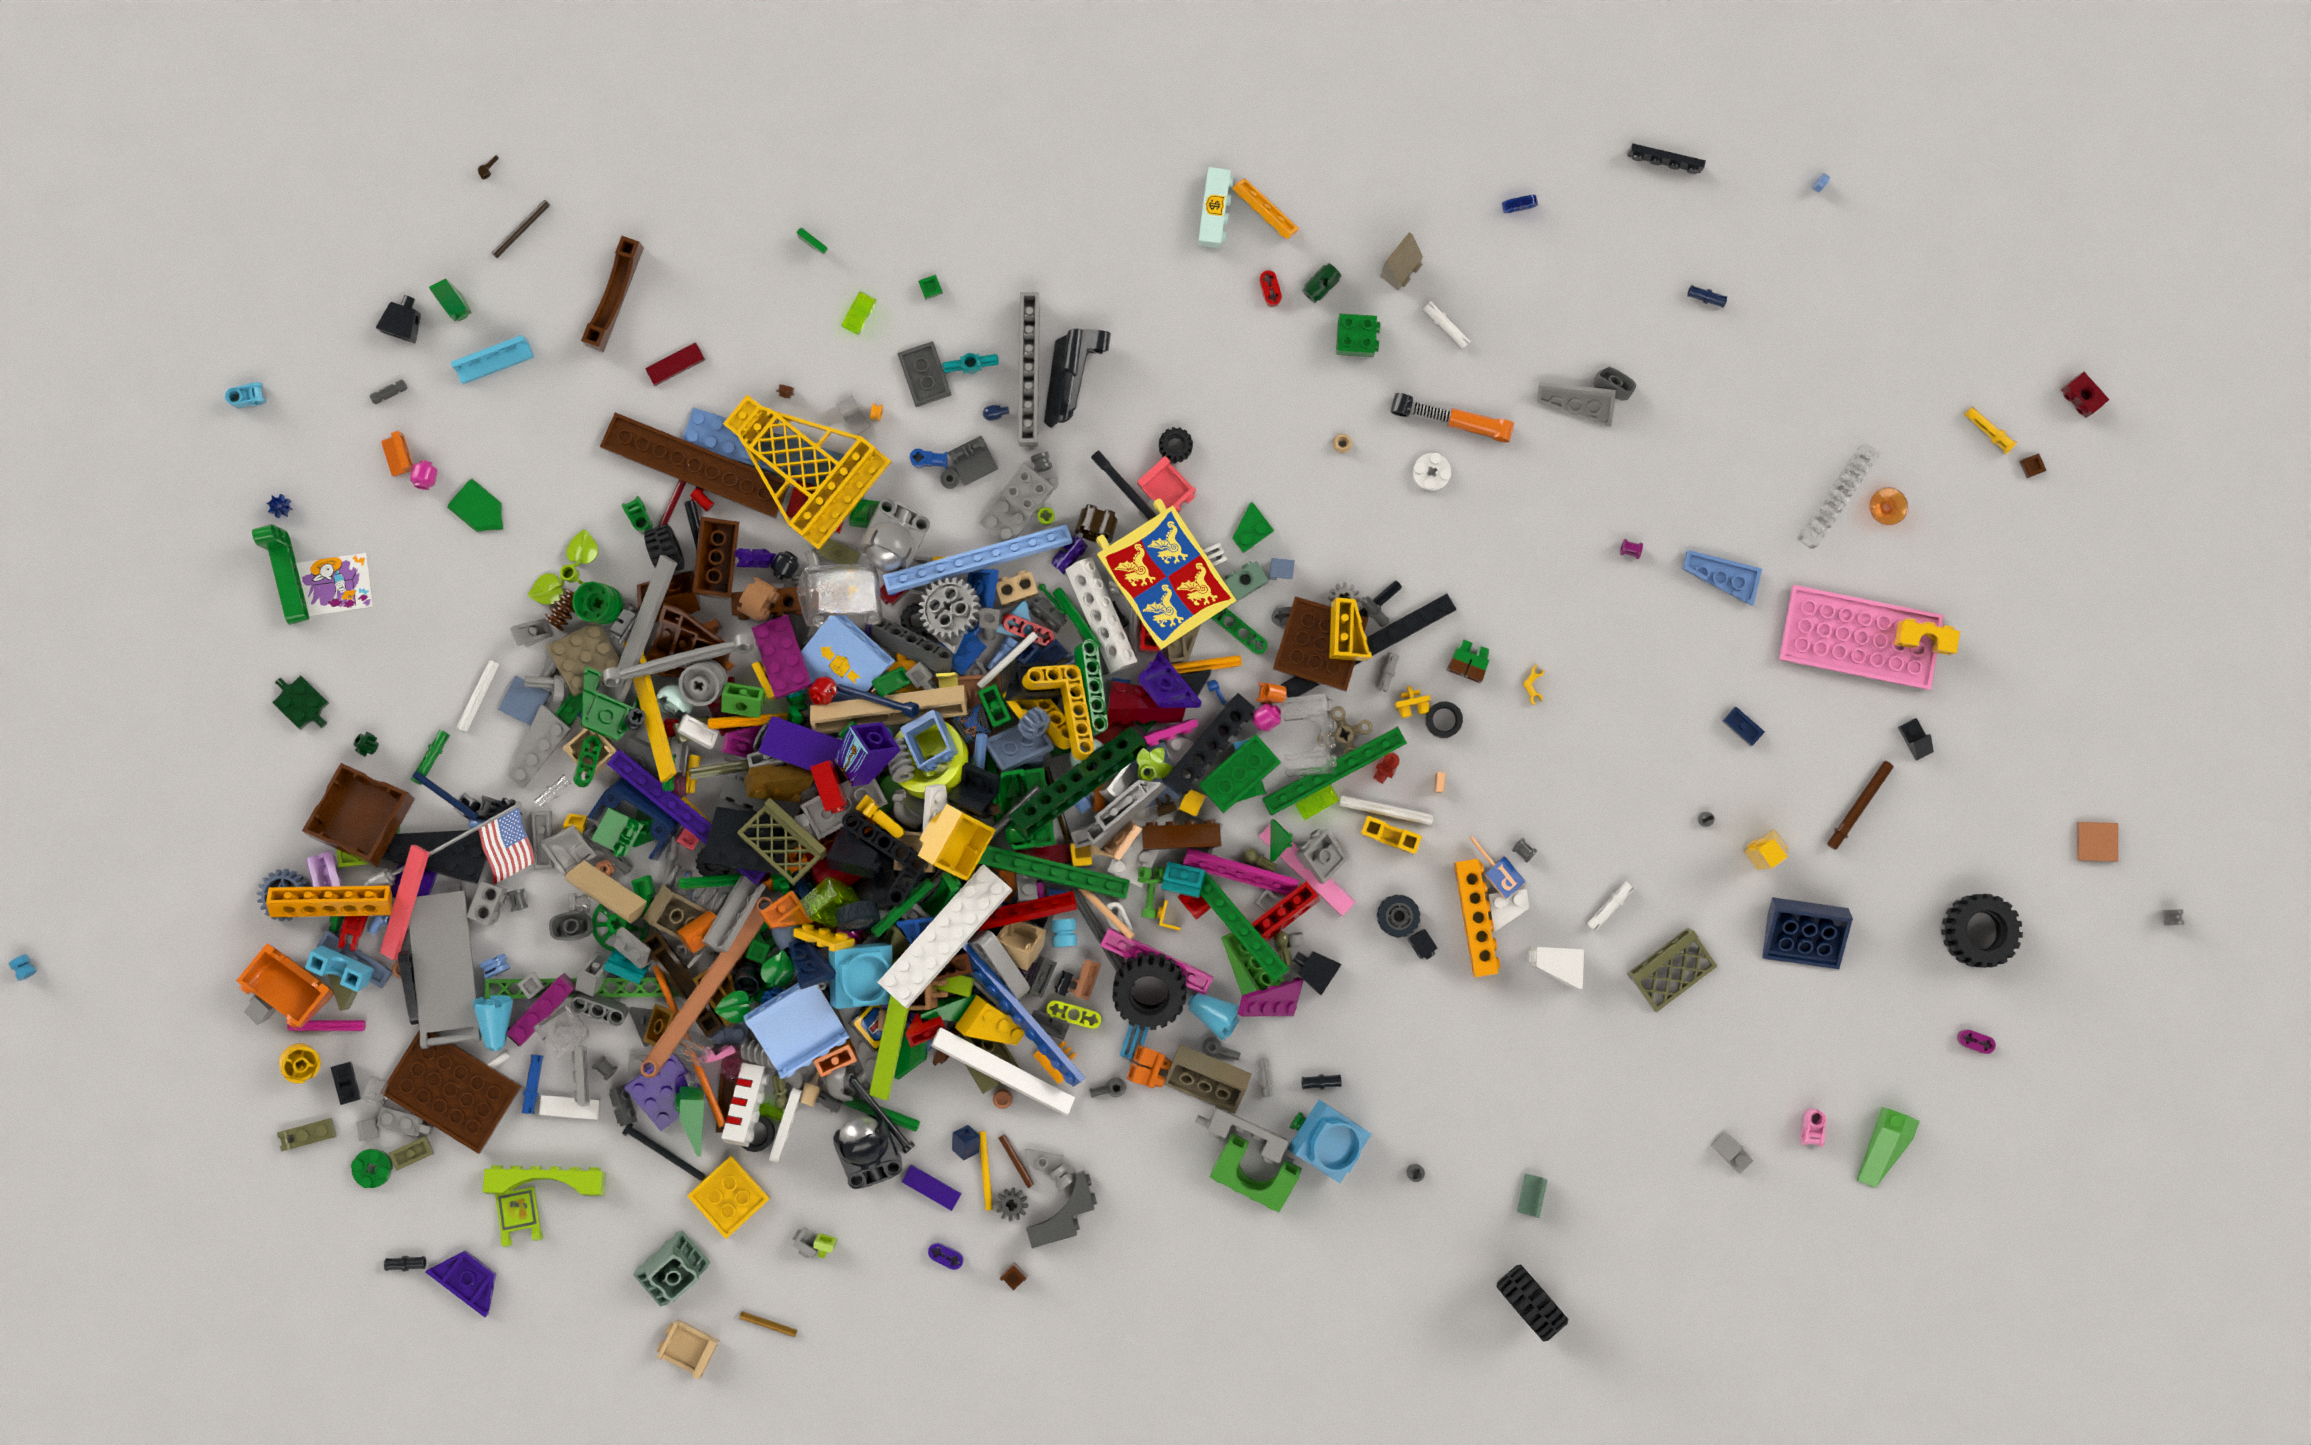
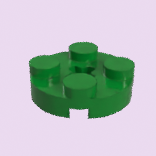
(374, 1157)

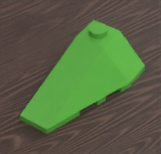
(1246, 969)
(1888, 1142)

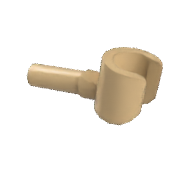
(1096, 851)

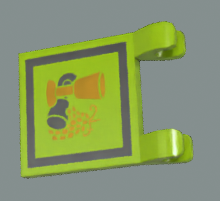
(517, 1212)

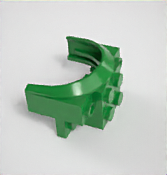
(1013, 788)

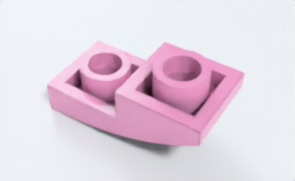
(724, 1051)

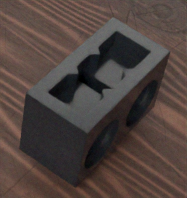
(345, 1083)

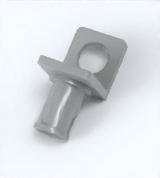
(989, 621)

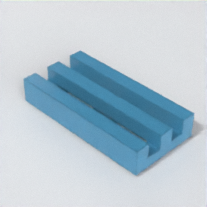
(1129, 1055)

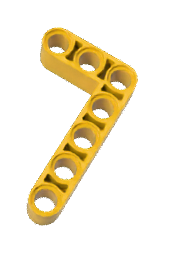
(1069, 702)
(1057, 729)

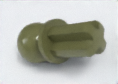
(1251, 856)
(1281, 939)
(780, 1090)

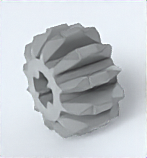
(1344, 591)

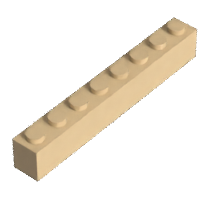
(837, 715)

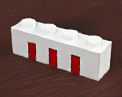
(745, 1105)

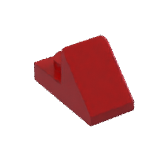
(921, 1032)

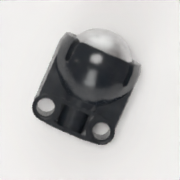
(867, 1151)

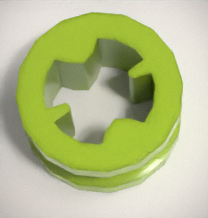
(1050, 512)

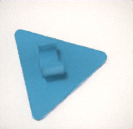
(1021, 611)

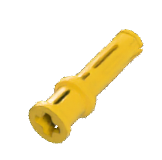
(1997, 436)

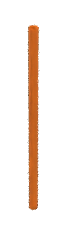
(699, 1070)

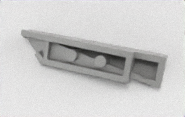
(1122, 811)

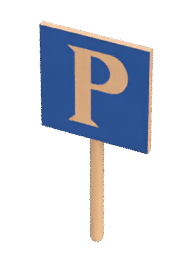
(1502, 874)

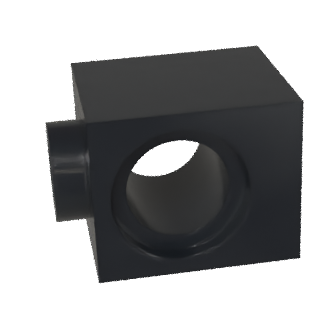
(1423, 944)

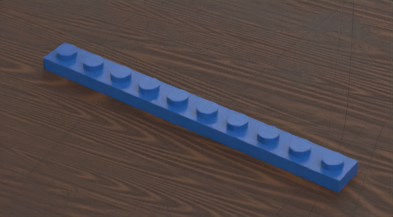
(1023, 1018)

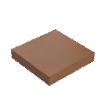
(2097, 841)

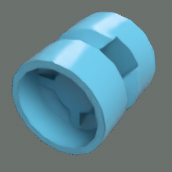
(1064, 932)

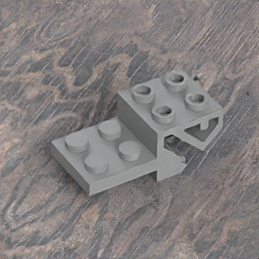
(1018, 504)

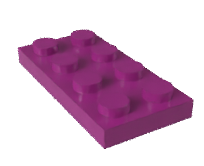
(782, 656)

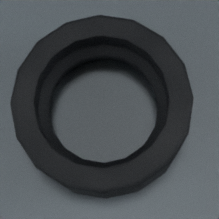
(1458, 719)
(770, 1136)

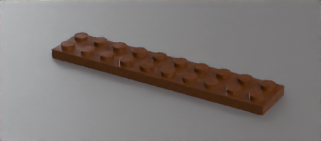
(692, 464)

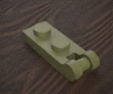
(307, 1134)

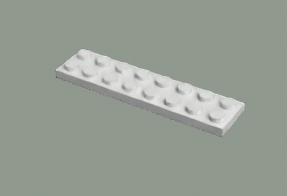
(1135, 855)
(945, 936)

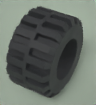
(663, 542)

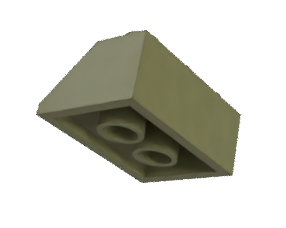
(997, 1049)

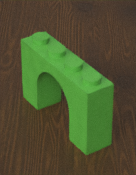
(1270, 1193)

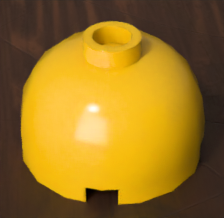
(299, 1063)

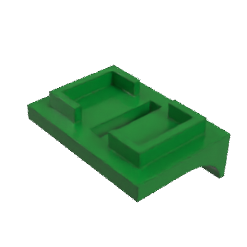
(860, 513)

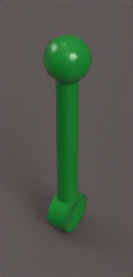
(1042, 587)

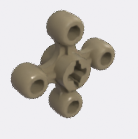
(1354, 730)

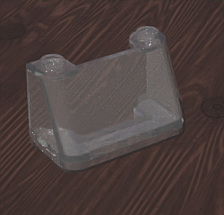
(840, 591)

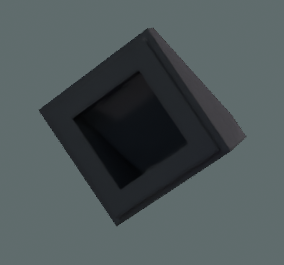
(470, 803)

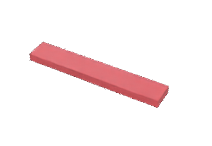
(404, 902)

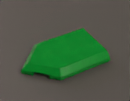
(477, 507)
(909, 1057)

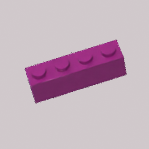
(542, 1008)

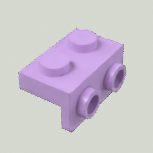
(323, 870)

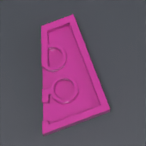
(1169, 732)

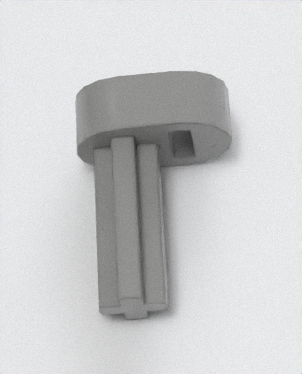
(556, 683)

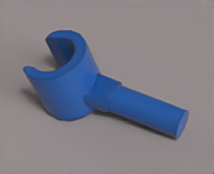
(1213, 685)

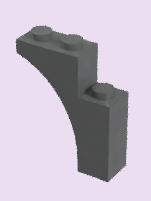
(1063, 1224)

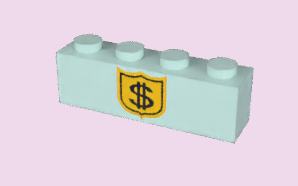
(1214, 207)

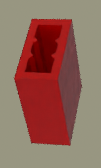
(829, 787)

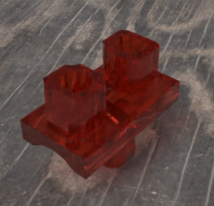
(1386, 767)

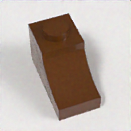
(958, 965)

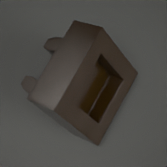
(1165, 808)

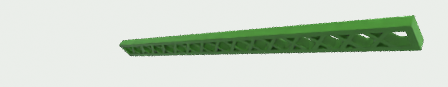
(606, 993)

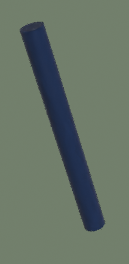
(445, 795)

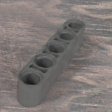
(912, 645)

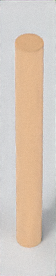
(1108, 913)

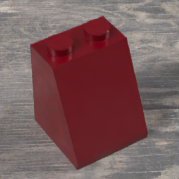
(821, 870)

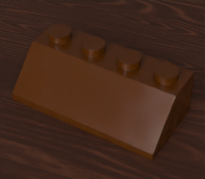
(715, 558)
(1181, 836)

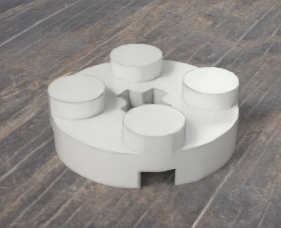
(1442, 473)

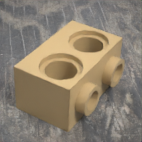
(1018, 594)

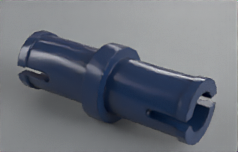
(1707, 296)

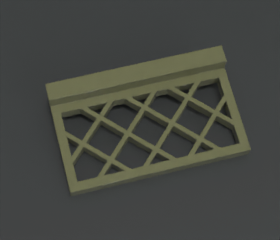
(791, 827)
(1662, 956)

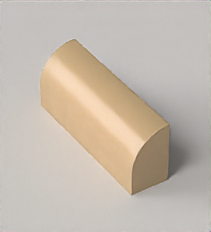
(606, 891)

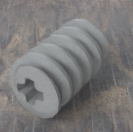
(900, 765)
(752, 1051)

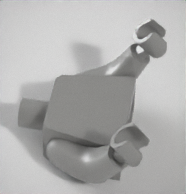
(908, 808)

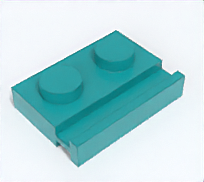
(1183, 879)
(623, 967)

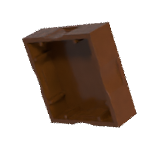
(358, 815)

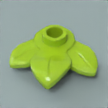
(1154, 762)

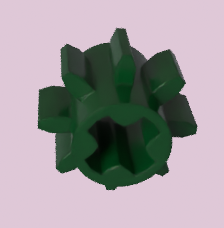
(366, 744)

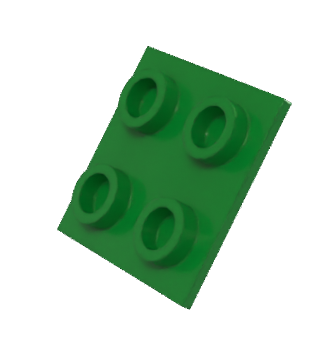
(617, 832)

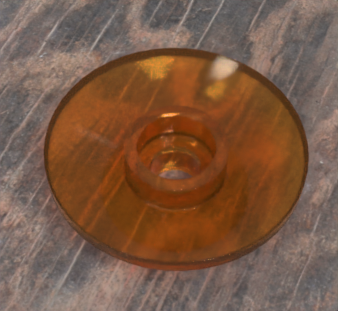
(1897, 506)

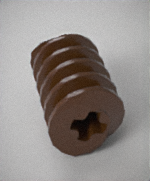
(562, 611)

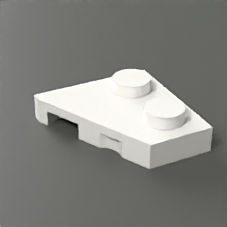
(1506, 910)

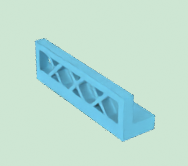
(493, 359)

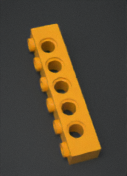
(1462, 870)
(329, 901)

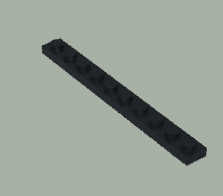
(1387, 637)

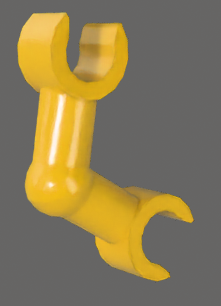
(1528, 685)

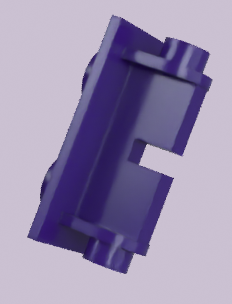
(1074, 550)
(754, 559)

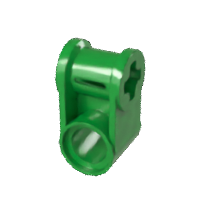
(637, 512)

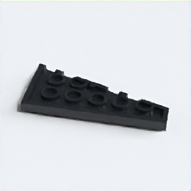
(459, 860)

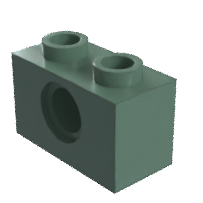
(1256, 576)

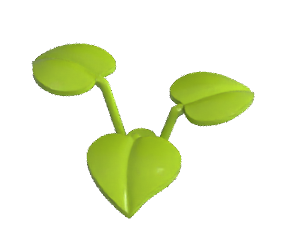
(548, 586)

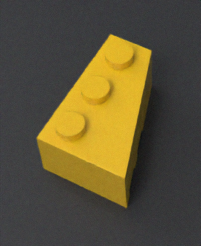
(989, 1023)

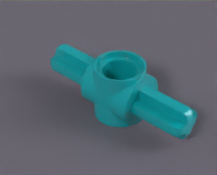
(960, 365)

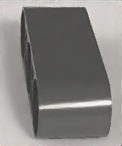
(606, 1015)

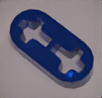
(1519, 204)

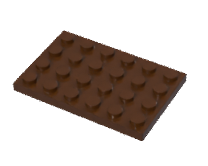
(452, 1091)

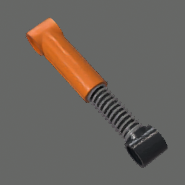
(1498, 429)

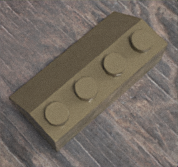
(1207, 1078)

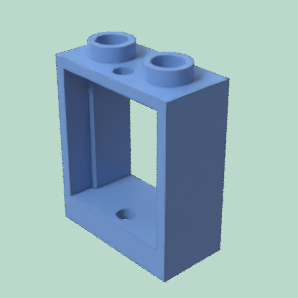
(921, 724)

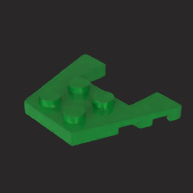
(600, 712)

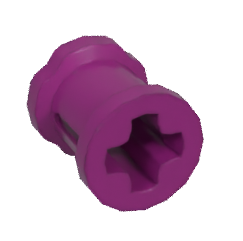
(1631, 548)

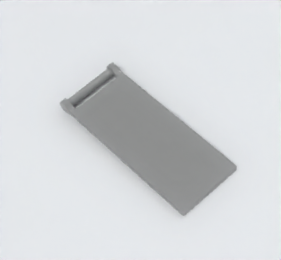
(443, 967)

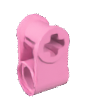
(1813, 1129)

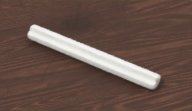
(1386, 810)

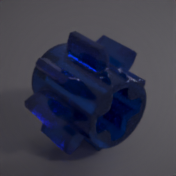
(280, 510)

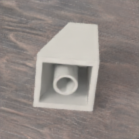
(1559, 963)

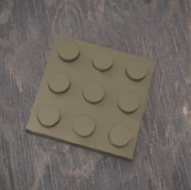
(581, 649)

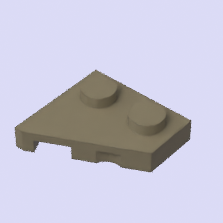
(1181, 648)

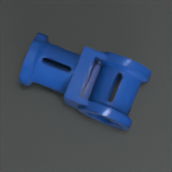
(930, 459)

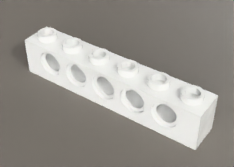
(1101, 615)

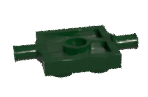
(300, 702)

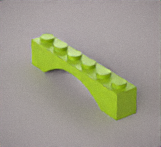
(505, 1180)

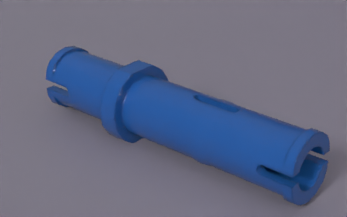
(532, 1084)

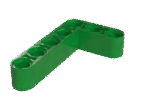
(285, 571)

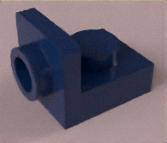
(1028, 654)

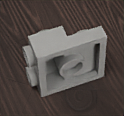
(1321, 854)

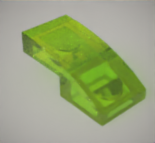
(858, 312)
(1317, 802)

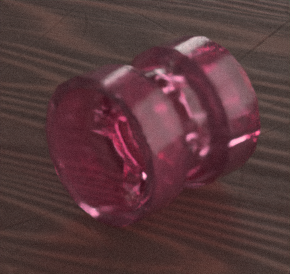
(731, 1073)

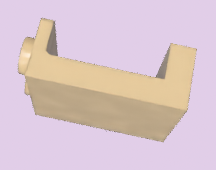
(687, 1348)

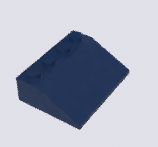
(1806, 933)

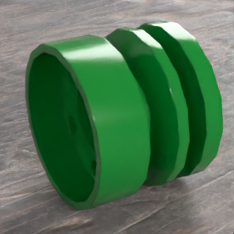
(597, 603)

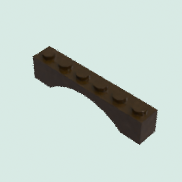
(682, 981)

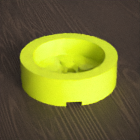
(946, 773)

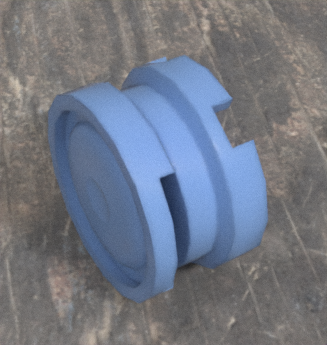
(495, 966)

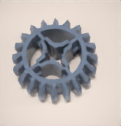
(285, 878)

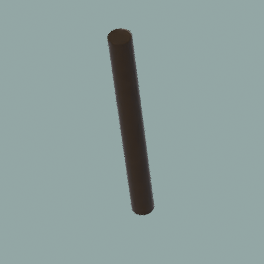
(521, 228)
(1061, 819)

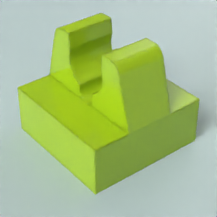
(824, 1244)

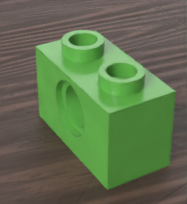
(742, 700)

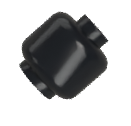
(784, 565)

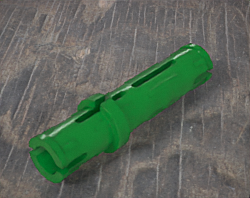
(432, 753)

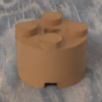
(758, 599)

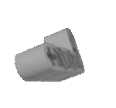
(999, 961)

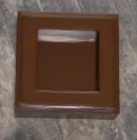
(2032, 465)

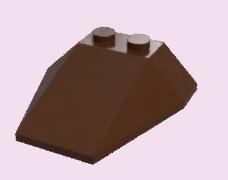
(678, 634)

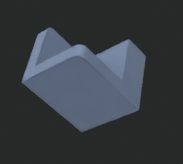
(1281, 569)

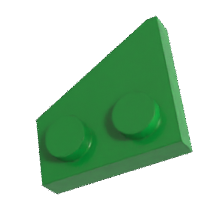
(1251, 529)

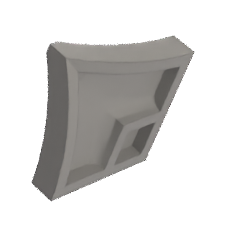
(568, 849)

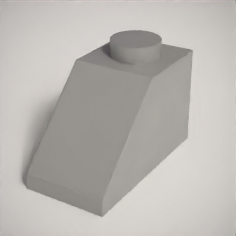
(592, 975)

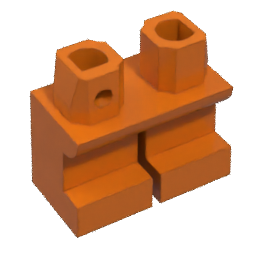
(1148, 1075)

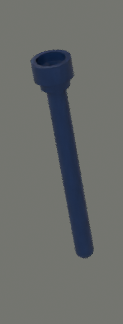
(908, 709)

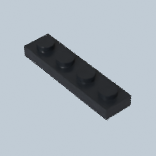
(1672, 160)

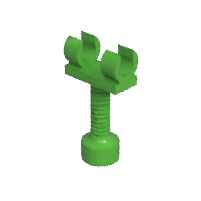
(1144, 877)

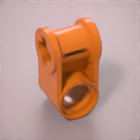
(1271, 693)

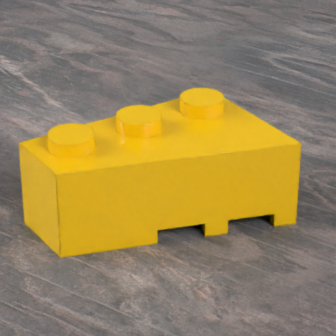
(1346, 632)
(1767, 851)

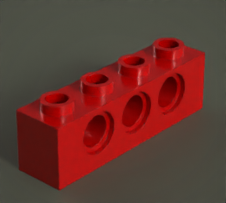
(1286, 911)

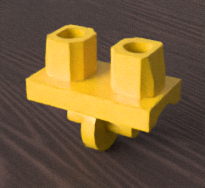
(1404, 706)

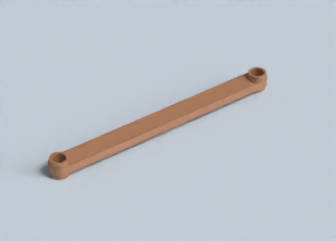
(704, 992)

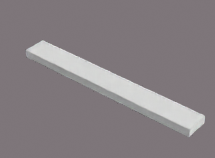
(1002, 1071)

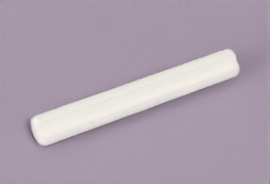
(478, 696)

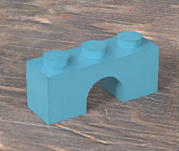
(327, 961)

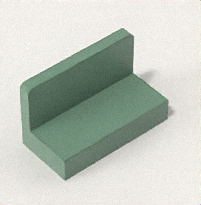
(1532, 1195)

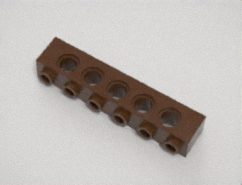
(780, 607)

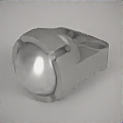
(893, 536)

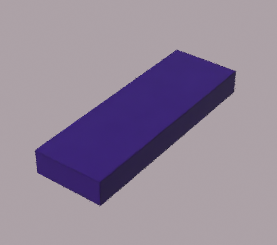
(931, 1187)

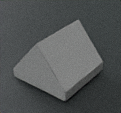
(367, 1129)

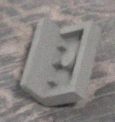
(632, 948)

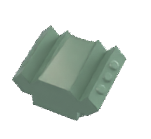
(672, 1269)

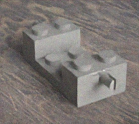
(1221, 1121)

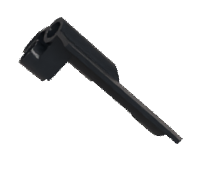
(1070, 359)

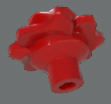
(668, 725)

